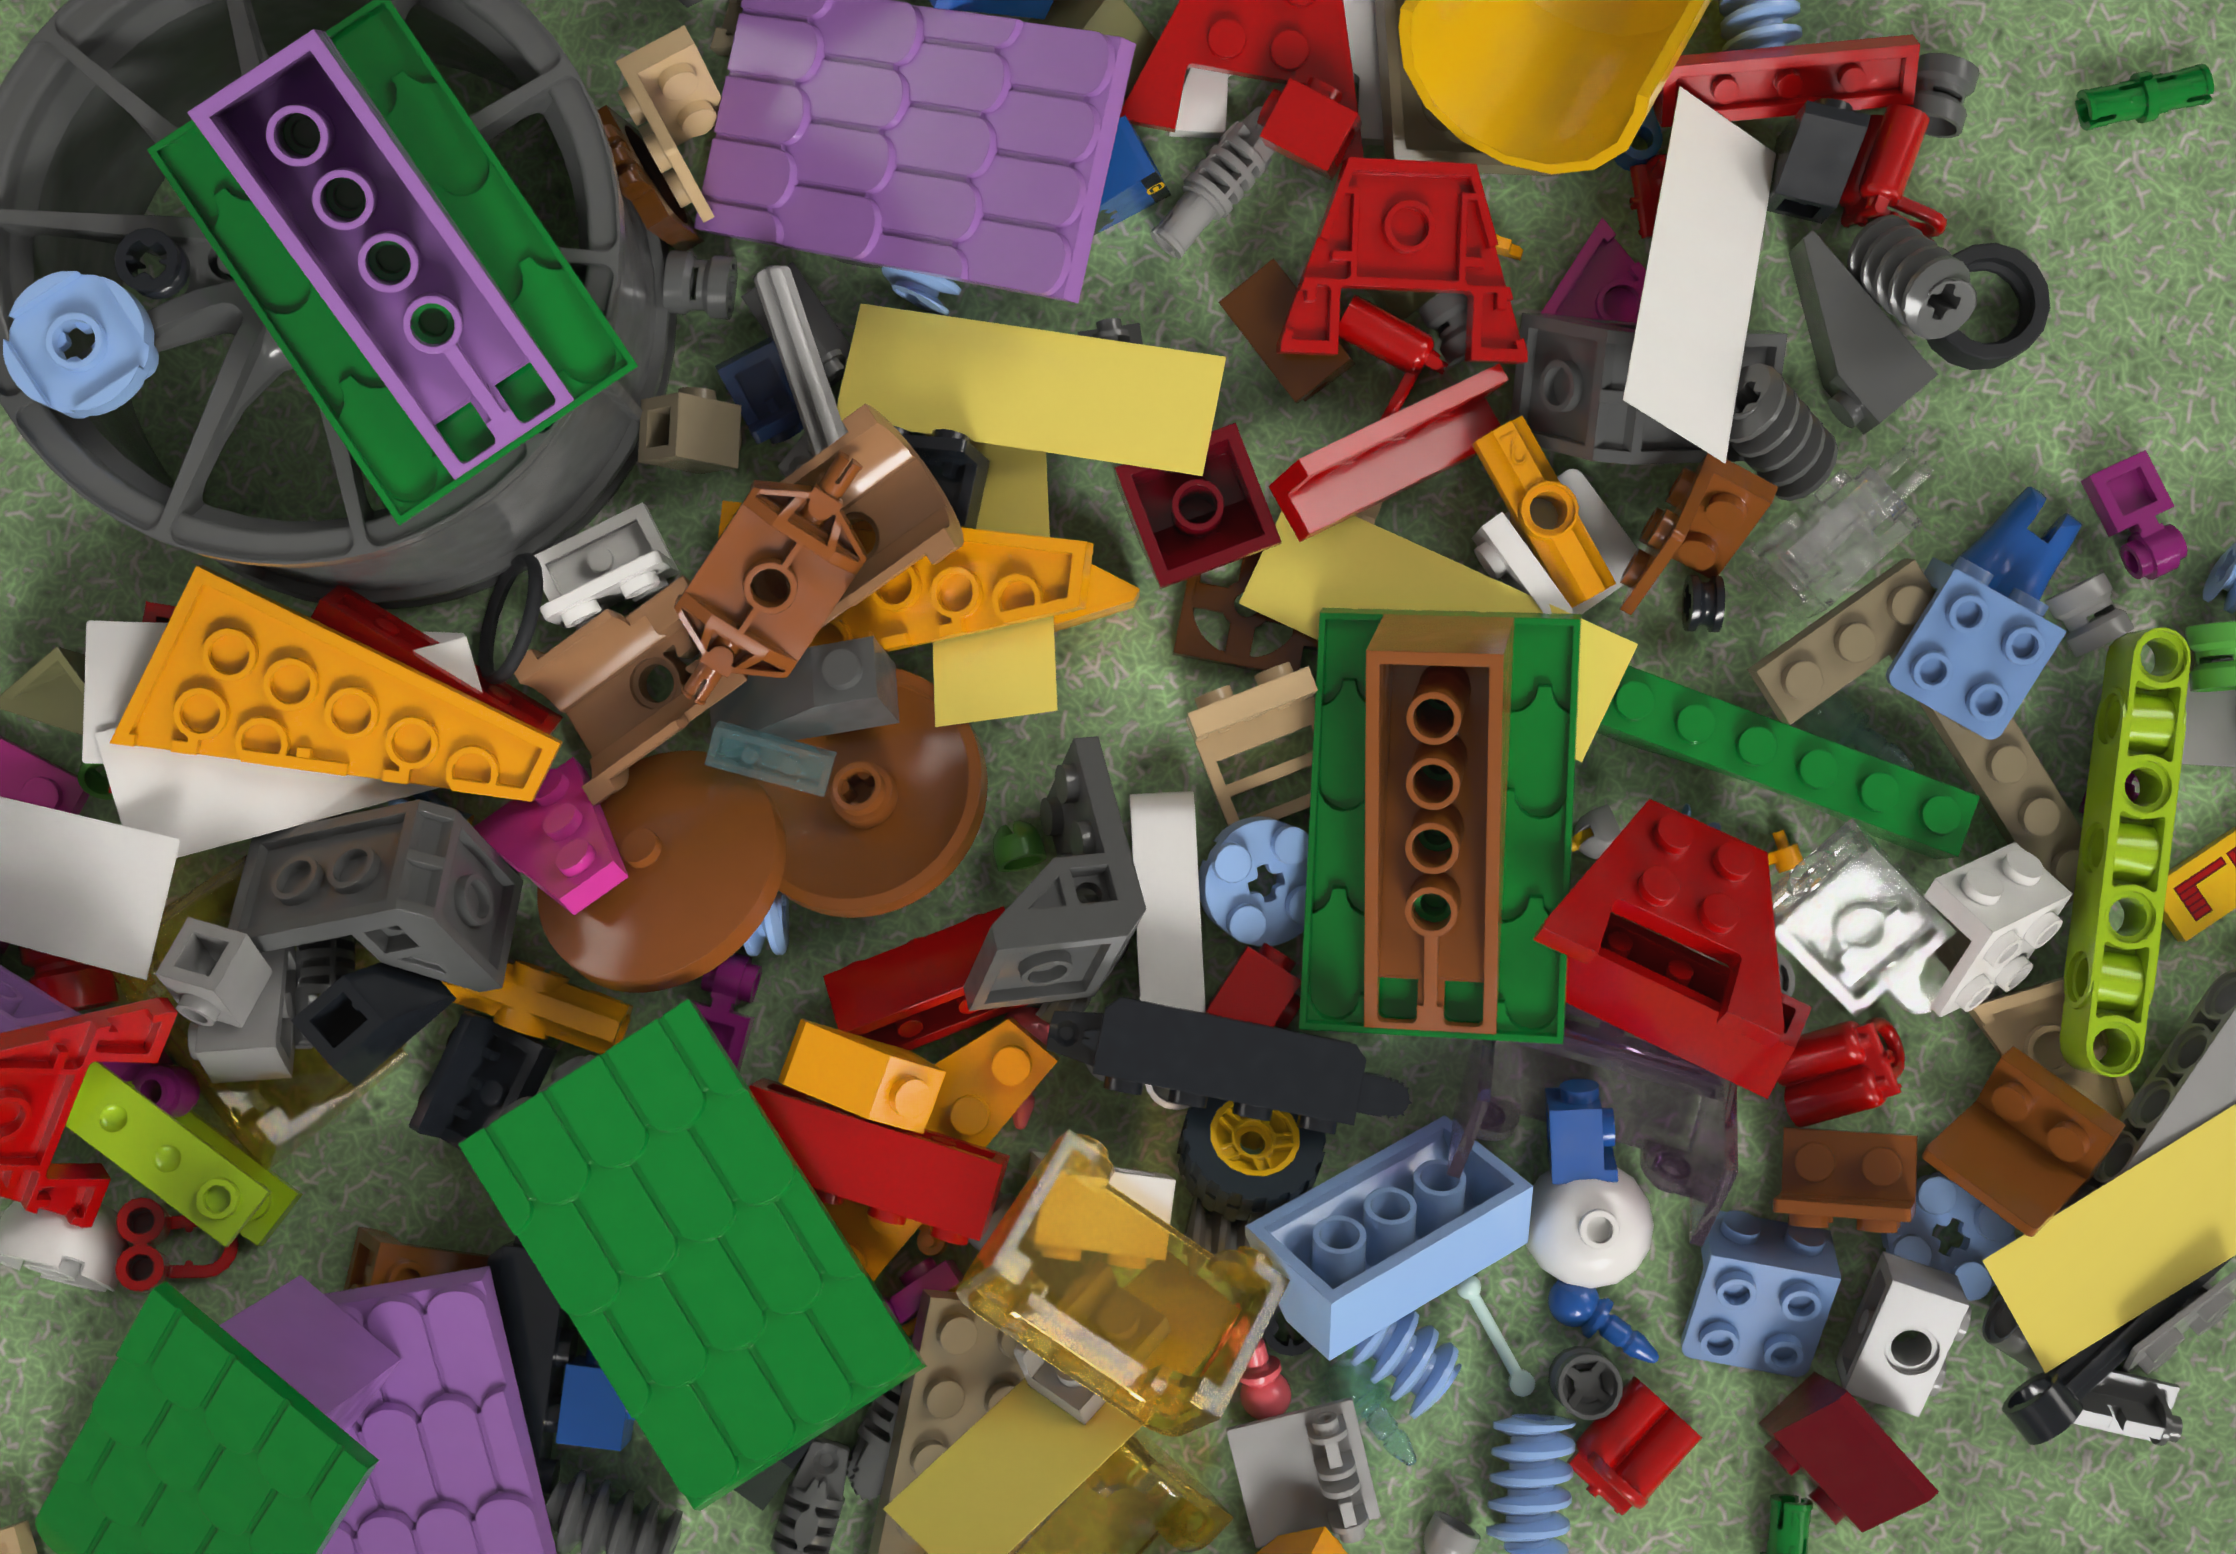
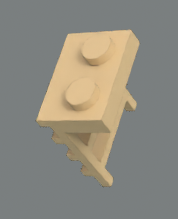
(1239, 722)

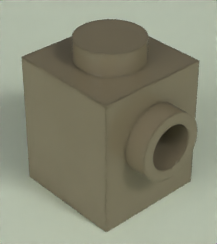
(690, 431)

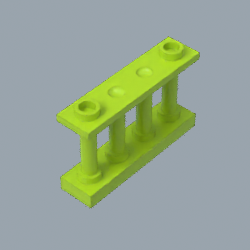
(181, 1160)

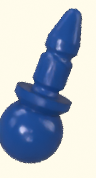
(1583, 1308)

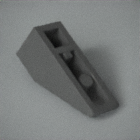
(1856, 346)
(827, 693)

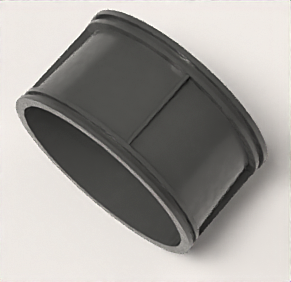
(79, 179)

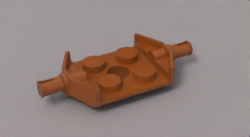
(780, 529)

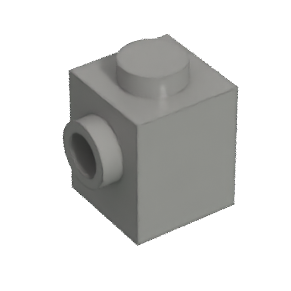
(213, 973)

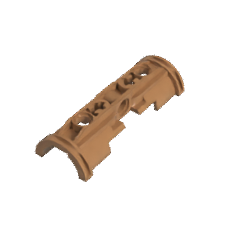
(605, 664)

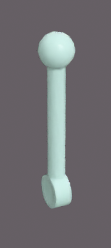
(1520, 1380)

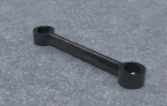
(2052, 1400)

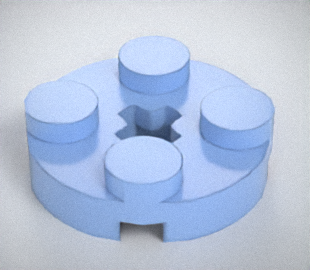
(39, 336)
(1235, 862)
(1983, 1233)

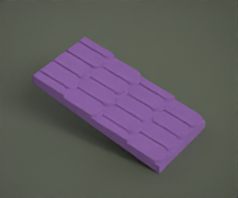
(918, 140)
(444, 1426)

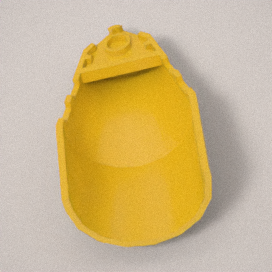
(1544, 78)

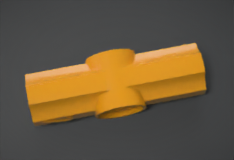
(1524, 474)
(550, 1006)

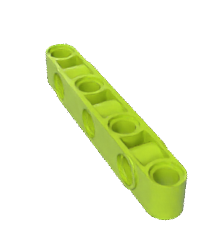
(2125, 852)

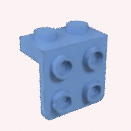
(1974, 649)
(1762, 1294)

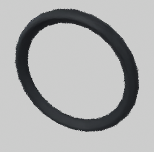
(527, 625)

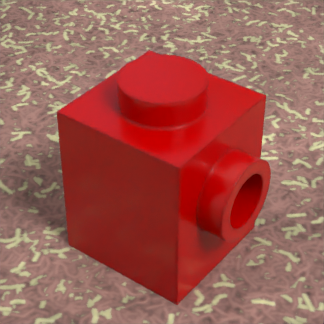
(1309, 125)
(1258, 989)

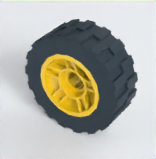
(1240, 1182)

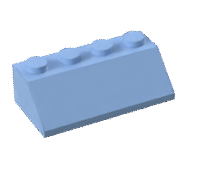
(1390, 1236)

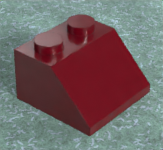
(1195, 520)
(1845, 1456)

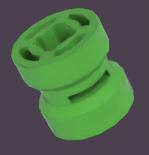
(2211, 643)

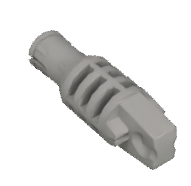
(1215, 185)

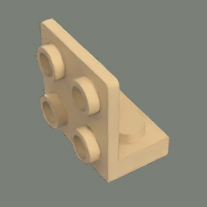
(678, 100)

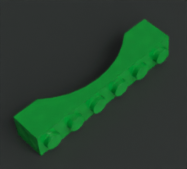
(1790, 762)

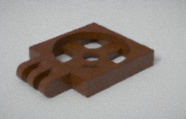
(645, 184)
(1193, 645)

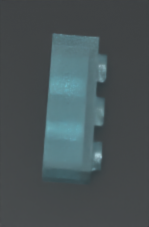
(770, 758)

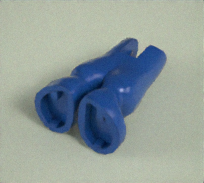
(2017, 554)

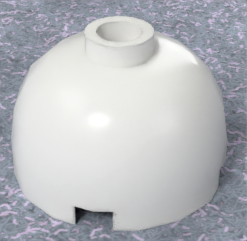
(1589, 1229)
(61, 1249)

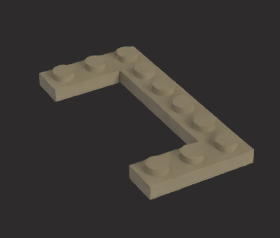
(2000, 770)

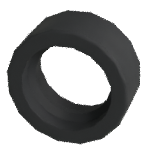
(2033, 301)

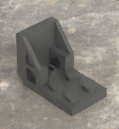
(1577, 387)
(398, 879)
(1078, 911)

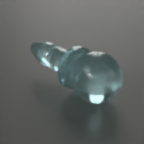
(1838, 722)
(1347, 1381)

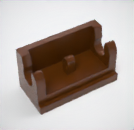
(1259, 313)

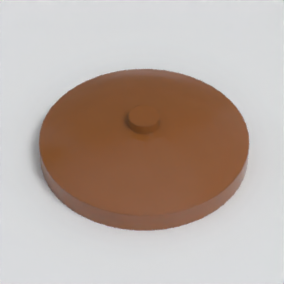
(893, 814)
(700, 870)

